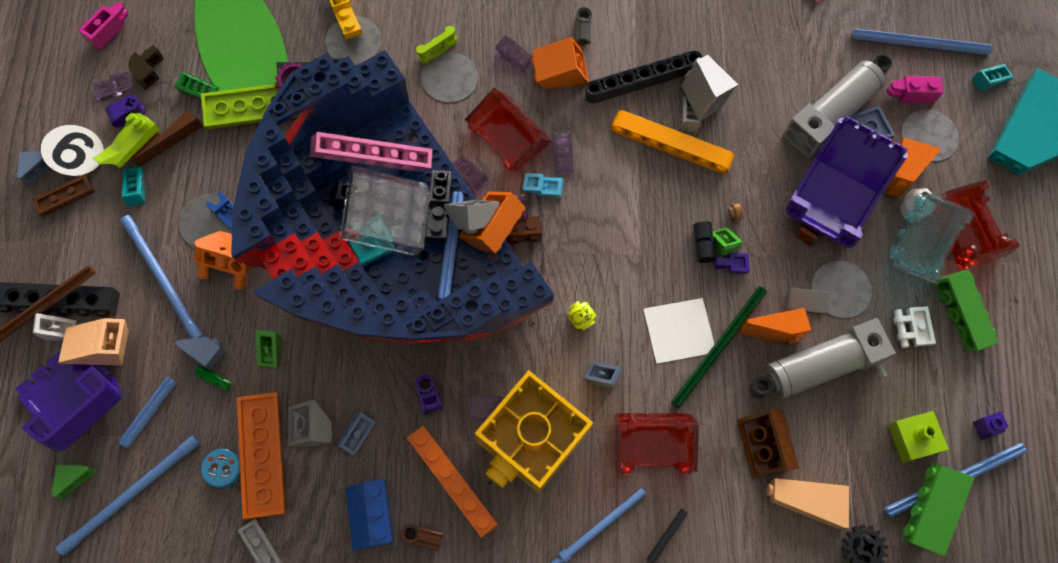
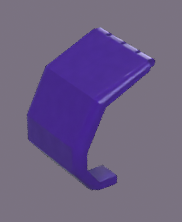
(846, 181)
(67, 401)

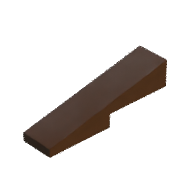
(180, 129)

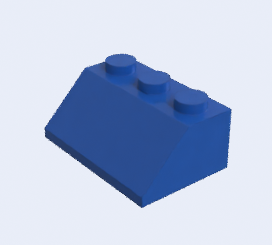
(369, 515)

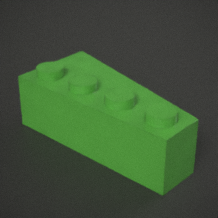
(966, 310)

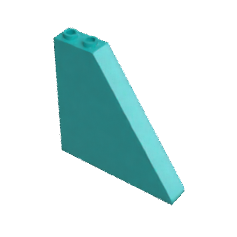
(1031, 128)

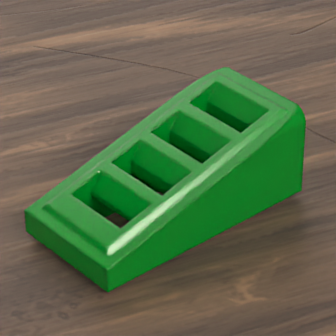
(186, 81)

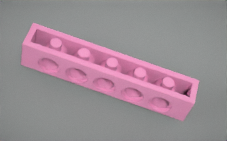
(370, 152)

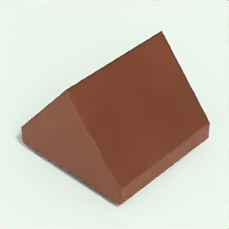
(807, 235)

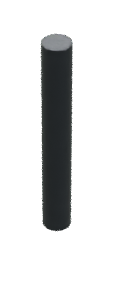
(667, 536)

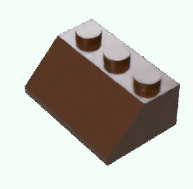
(767, 443)

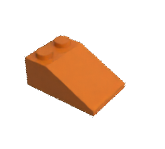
(779, 327)

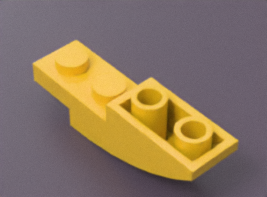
(345, 18)

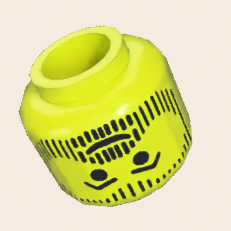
(581, 315)

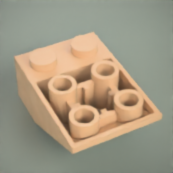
(95, 343)

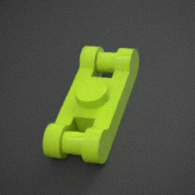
(437, 45)

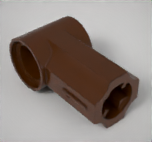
(425, 537)

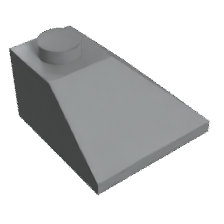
(471, 214)
(308, 425)

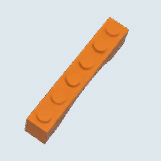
(452, 482)

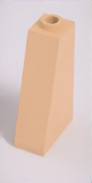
(815, 500)

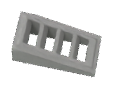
(689, 124)

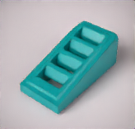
(990, 77)
(137, 196)

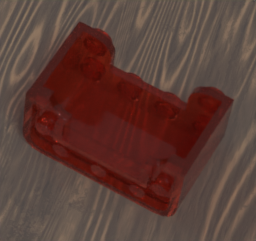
(981, 238)

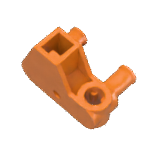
(215, 252)

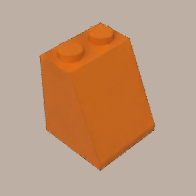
(560, 65)
(917, 160)

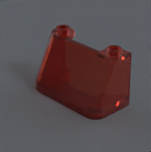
(507, 129)
(656, 441)

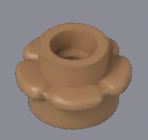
(735, 211)

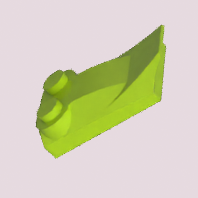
(128, 141)

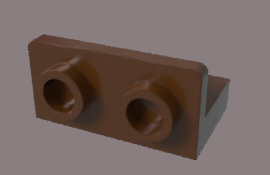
(525, 230)

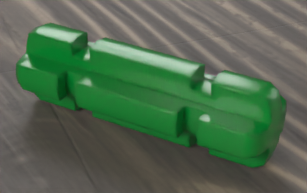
(213, 378)

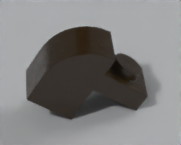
(142, 66)

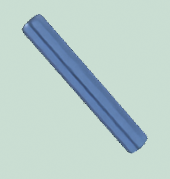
(147, 412)

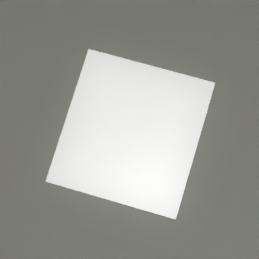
(679, 330)

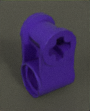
(121, 109)
(428, 398)

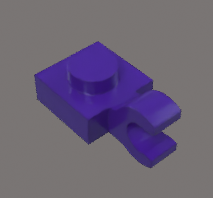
(736, 262)

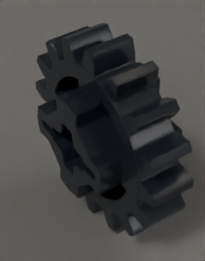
(860, 540)

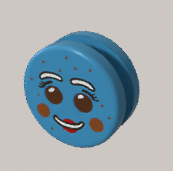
(221, 468)

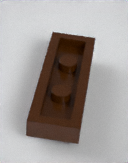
(63, 195)

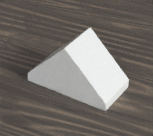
(51, 327)

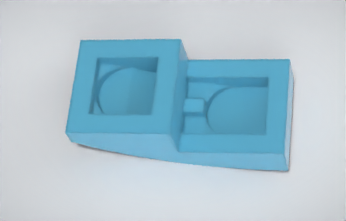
(543, 186)

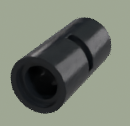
(704, 242)

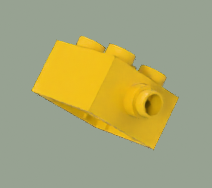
(531, 434)

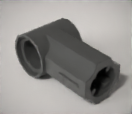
(583, 27)

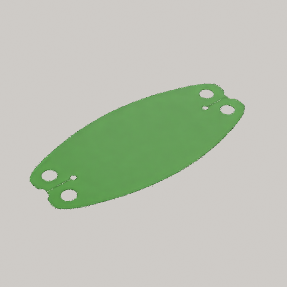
(238, 42)

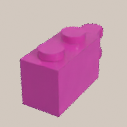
(104, 25)
(916, 89)

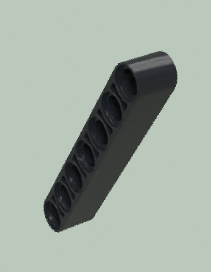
(634, 75)

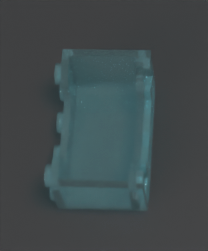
(928, 236)

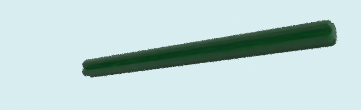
(718, 347)

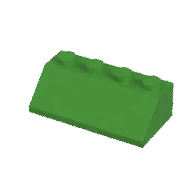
(937, 509)

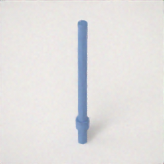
(565, 554)

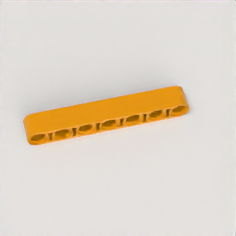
(672, 142)

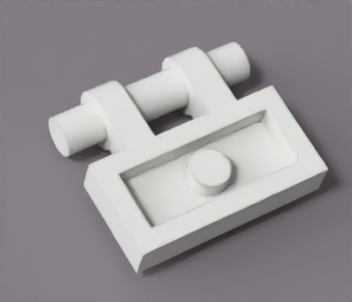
(920, 327)

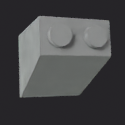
(707, 87)

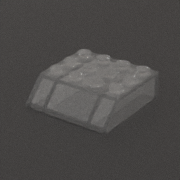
(385, 211)

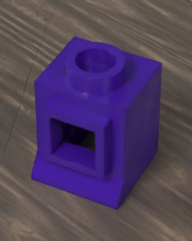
(991, 425)

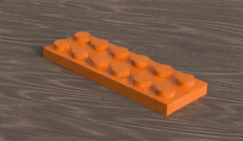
(260, 456)

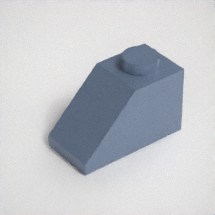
(203, 350)

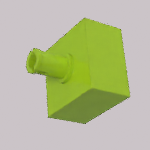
(918, 437)

